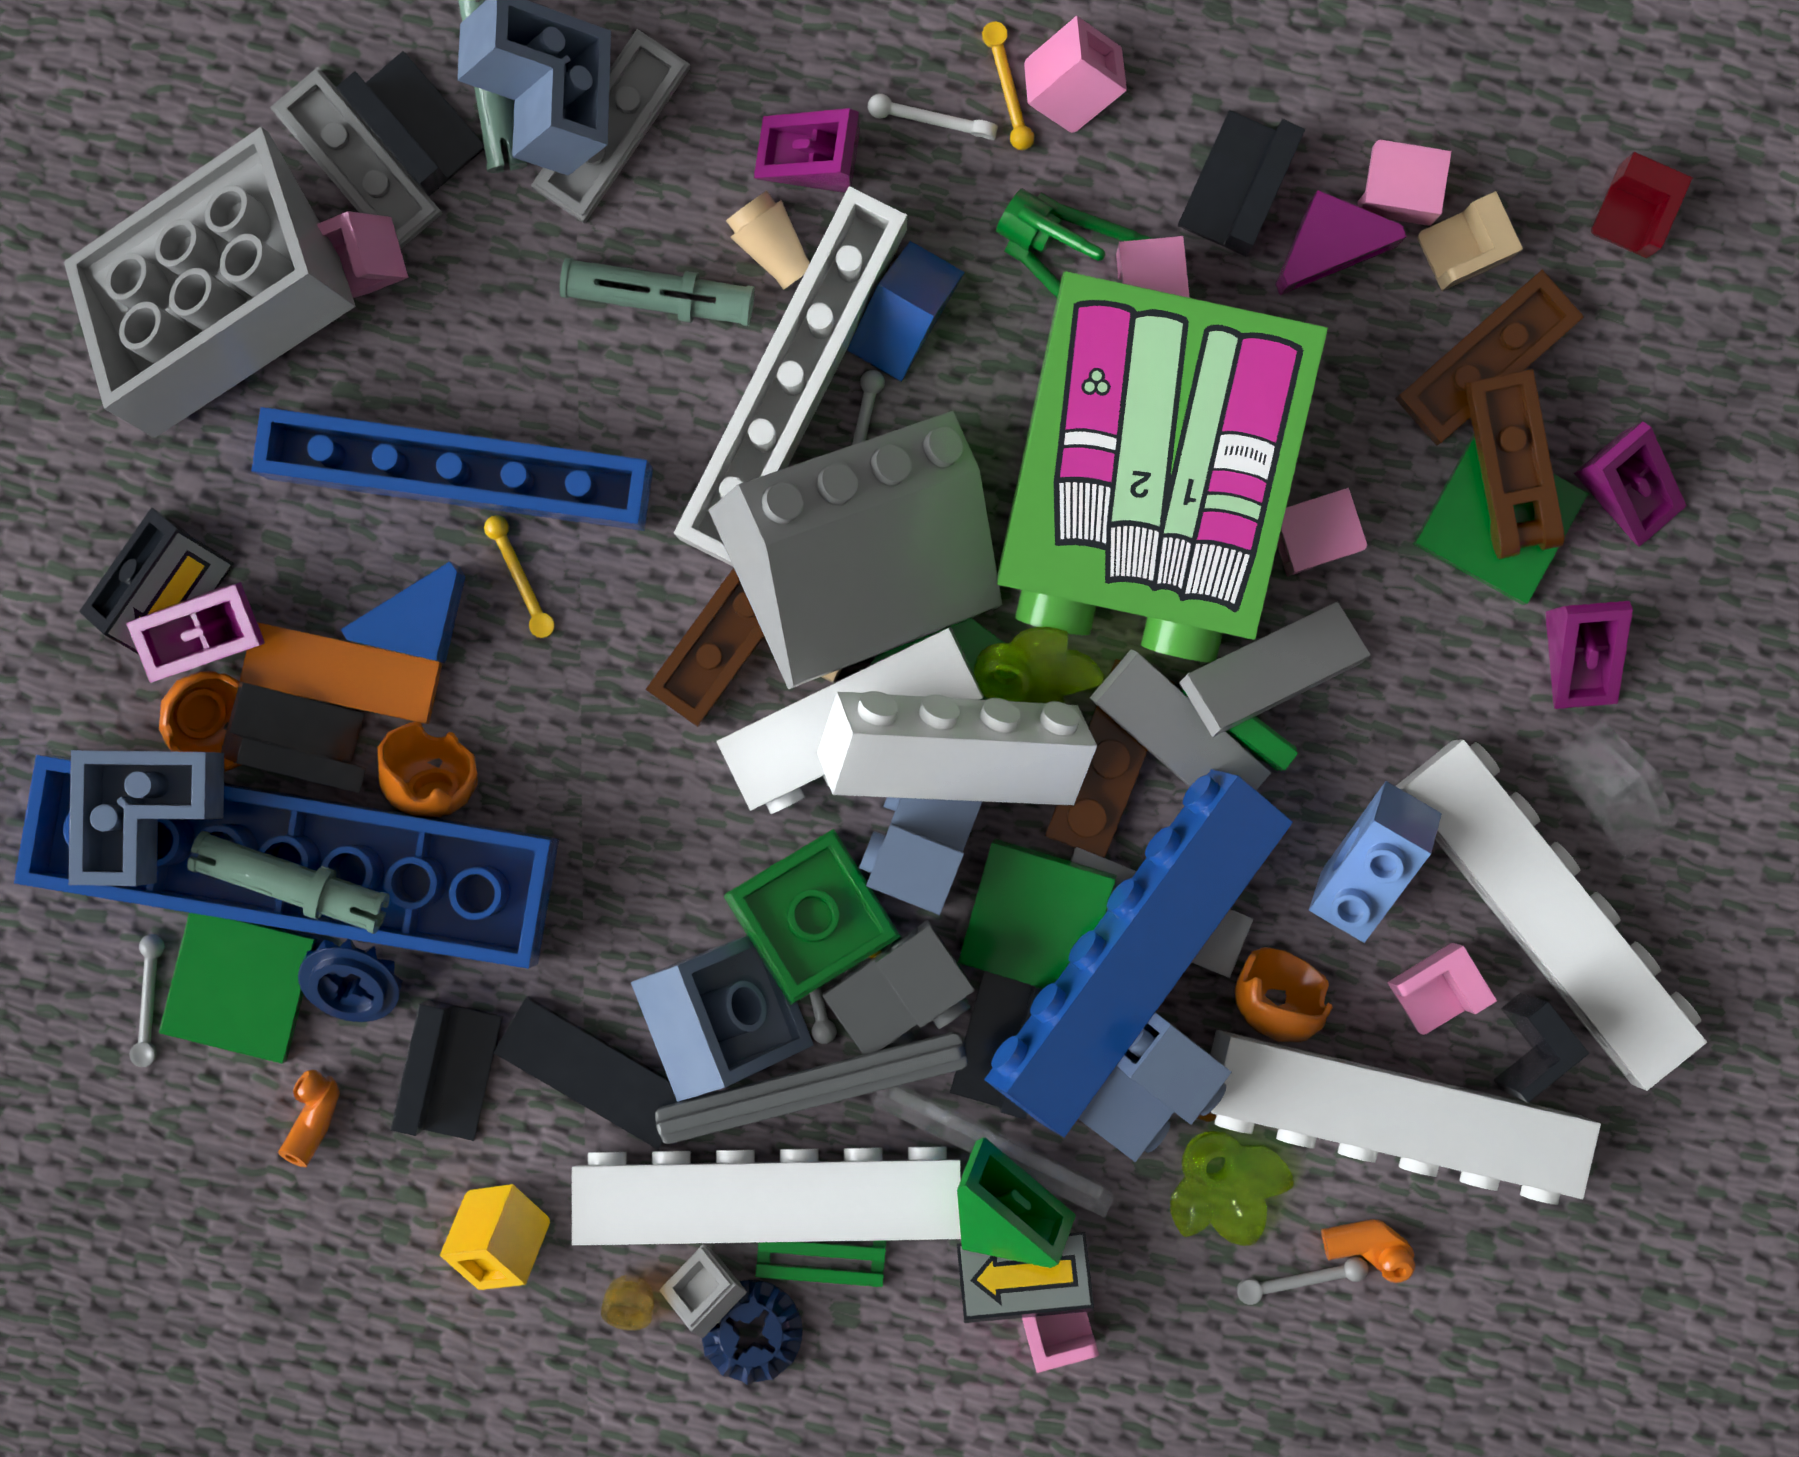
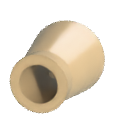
(770, 239)

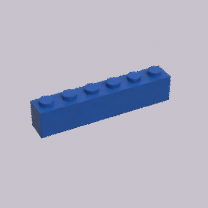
(452, 469)
(1137, 950)

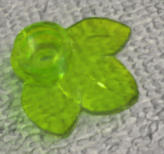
(1035, 668)
(1232, 1196)

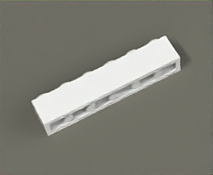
(798, 359)
(1553, 916)
(1403, 1117)
(765, 1200)

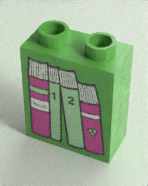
(1158, 464)

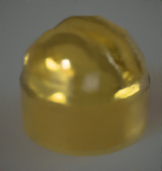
(628, 1304)

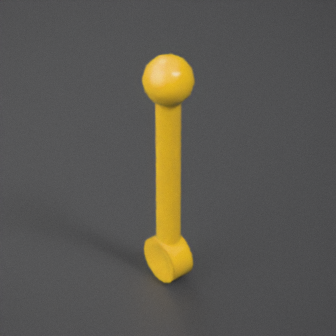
(995, 36)
(541, 623)

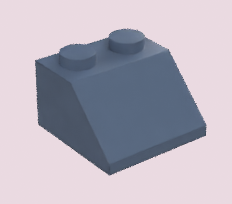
(719, 1018)

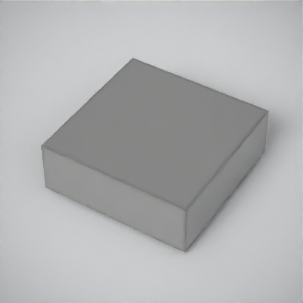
(702, 1291)

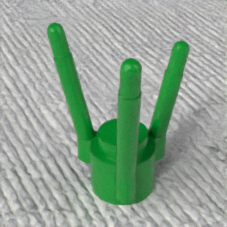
(1037, 220)

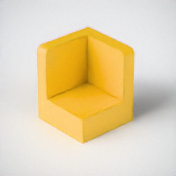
(495, 1237)

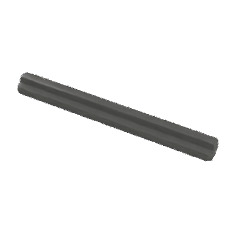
(811, 1087)

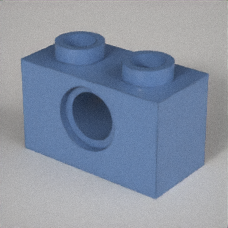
(1375, 861)

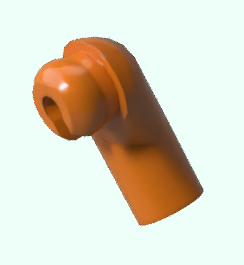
(312, 1124)
(1376, 1243)

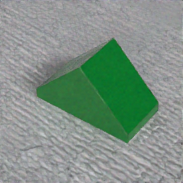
(1009, 1211)

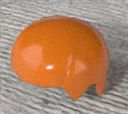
(197, 712)
(418, 786)
(1305, 995)

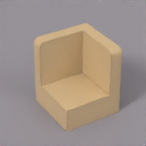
(1470, 242)

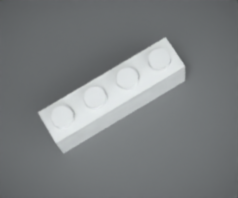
(955, 748)
(781, 749)

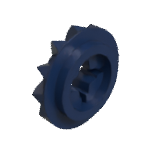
(359, 1001)
(781, 1327)

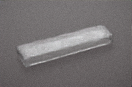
(966, 1131)

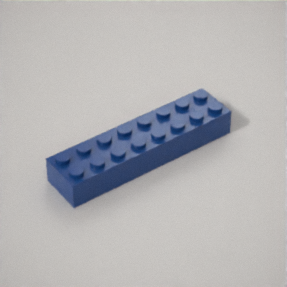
(448, 881)

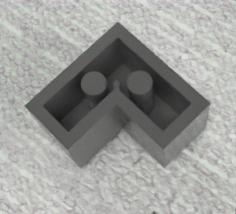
(901, 988)

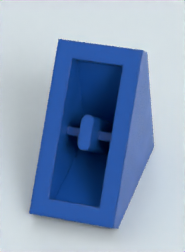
(904, 310)
(416, 619)

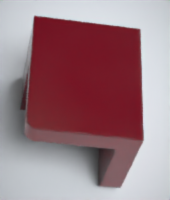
(1641, 205)

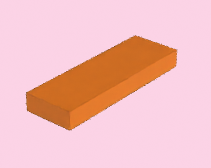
(343, 673)

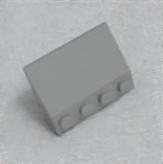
(205, 286)
(863, 547)

